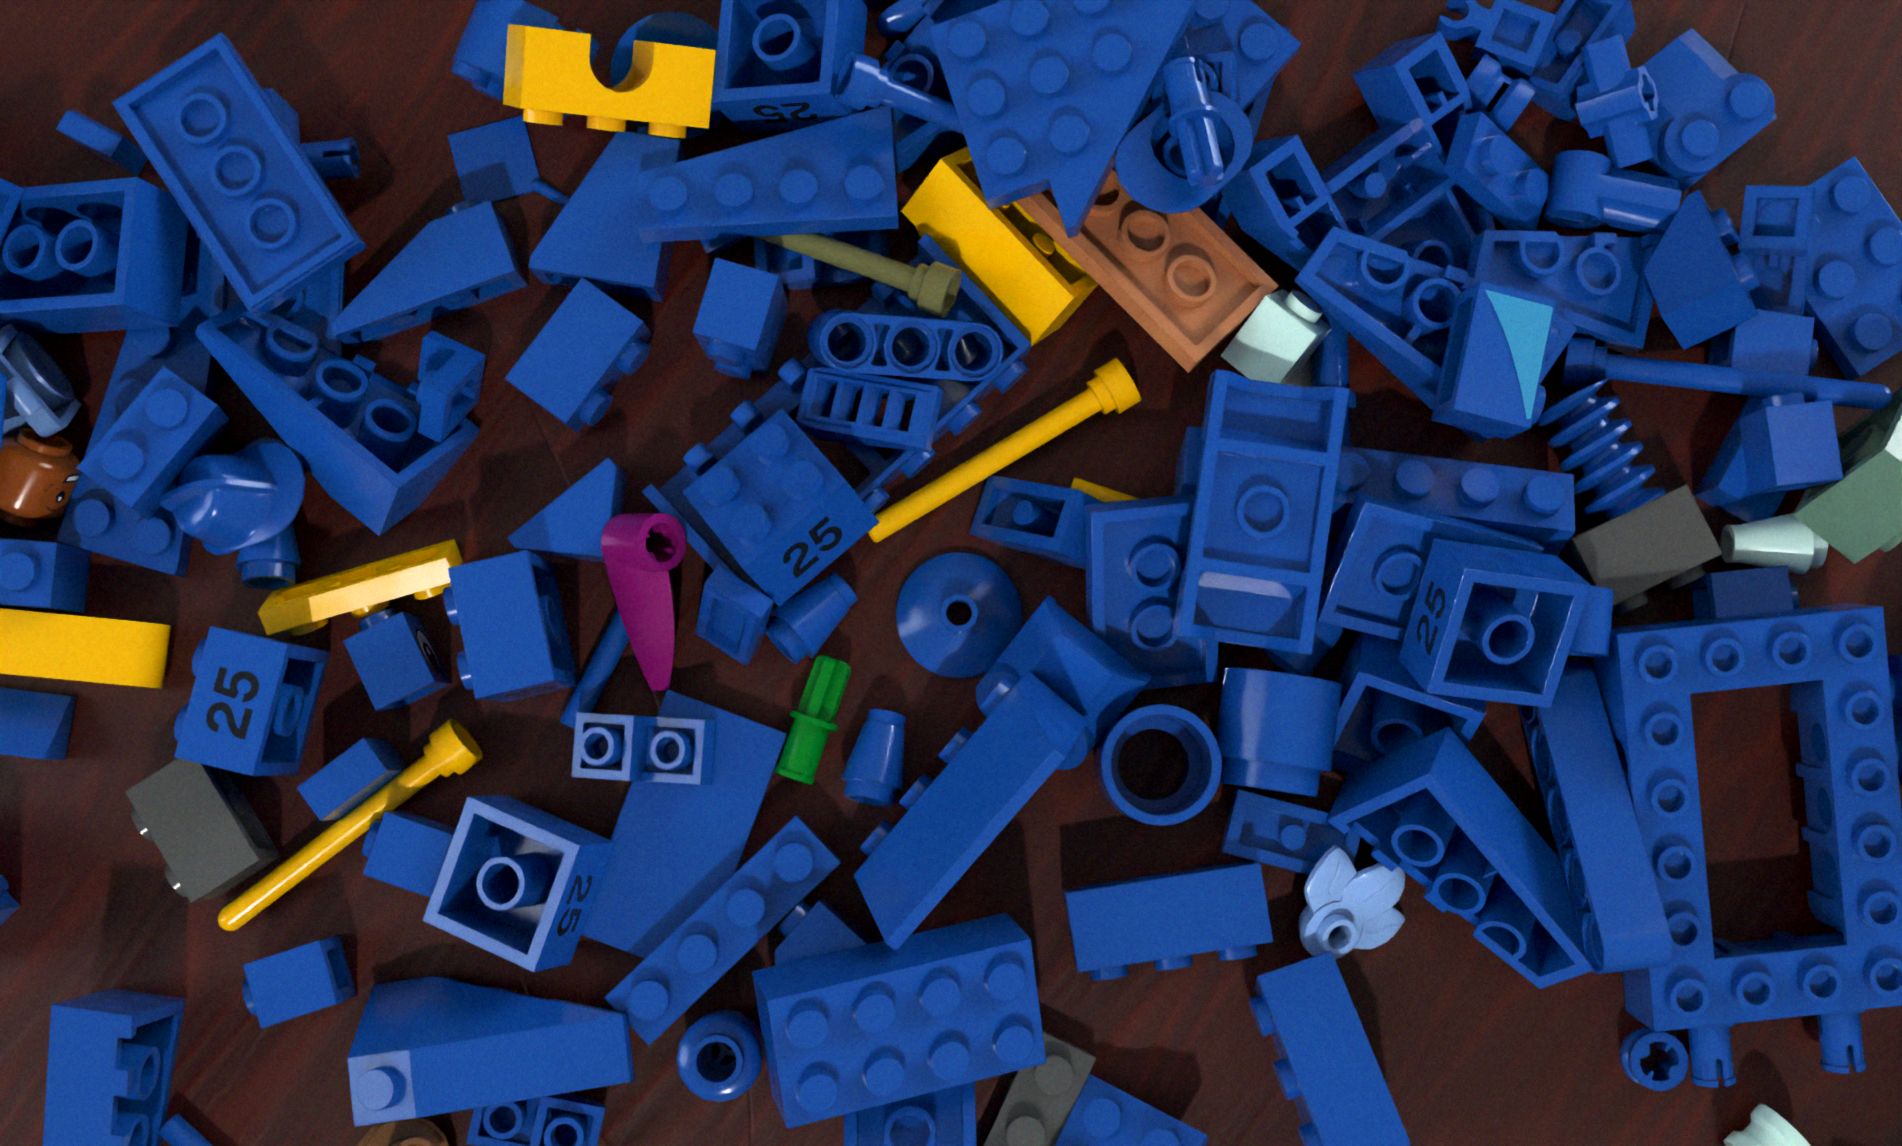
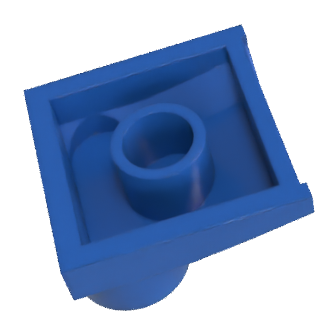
(1701, 109)
(1074, 666)

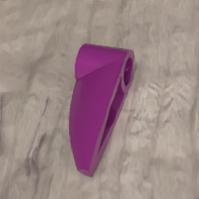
(638, 561)

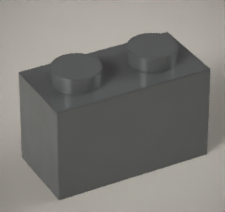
(1644, 548)
(201, 828)

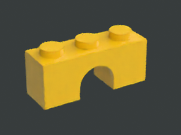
(552, 76)

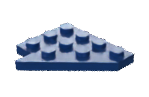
(1054, 90)

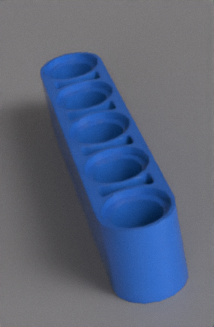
(1596, 828)

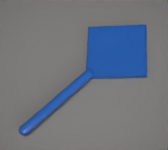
(499, 163)

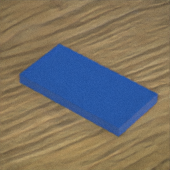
(239, 175)
(683, 839)

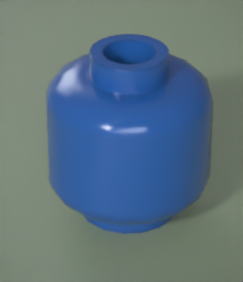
(709, 1074)

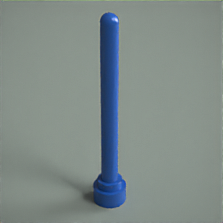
(864, 84)
(1592, 363)

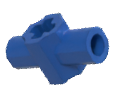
(1617, 102)

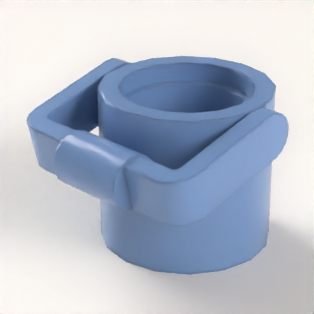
(33, 386)

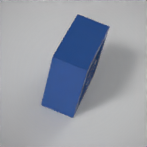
(351, 778)

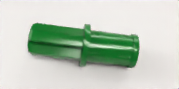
(814, 719)

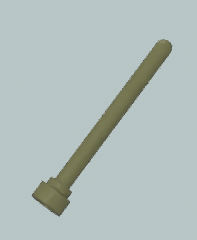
(930, 286)

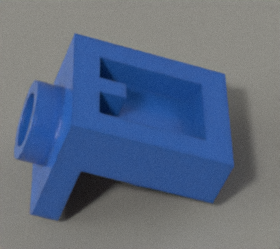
(449, 384)

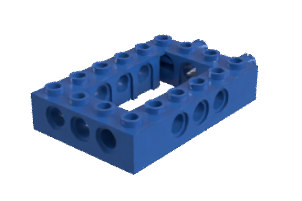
(1852, 826)

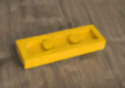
(360, 589)

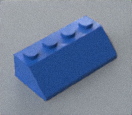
(967, 803)

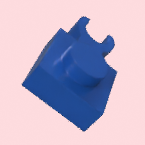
(1507, 32)

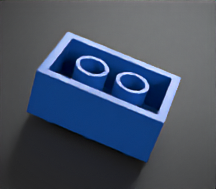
(93, 258)

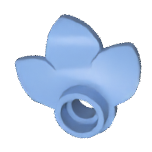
(1350, 904)

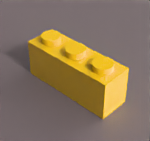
(999, 248)

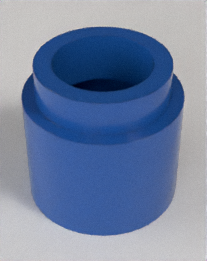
(1276, 729)
(1200, 772)

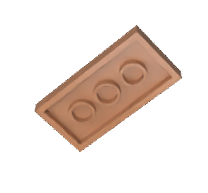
(1164, 269)

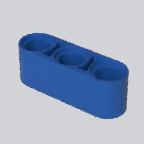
(934, 351)

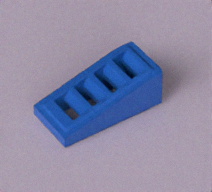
(830, 399)

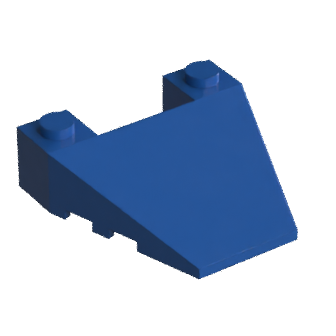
(1386, 184)

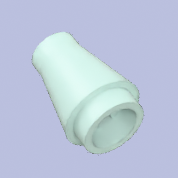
(1774, 543)

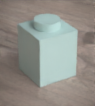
(1277, 337)

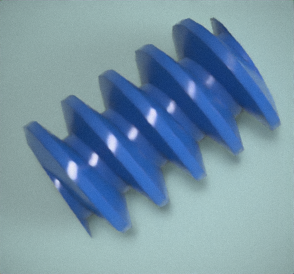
(1599, 452)

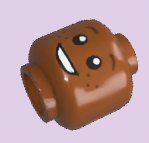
(36, 477)

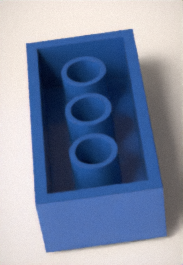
(900, 1022)

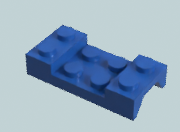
(1261, 513)

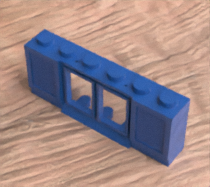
(956, 413)

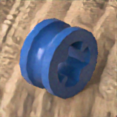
(1670, 1071)

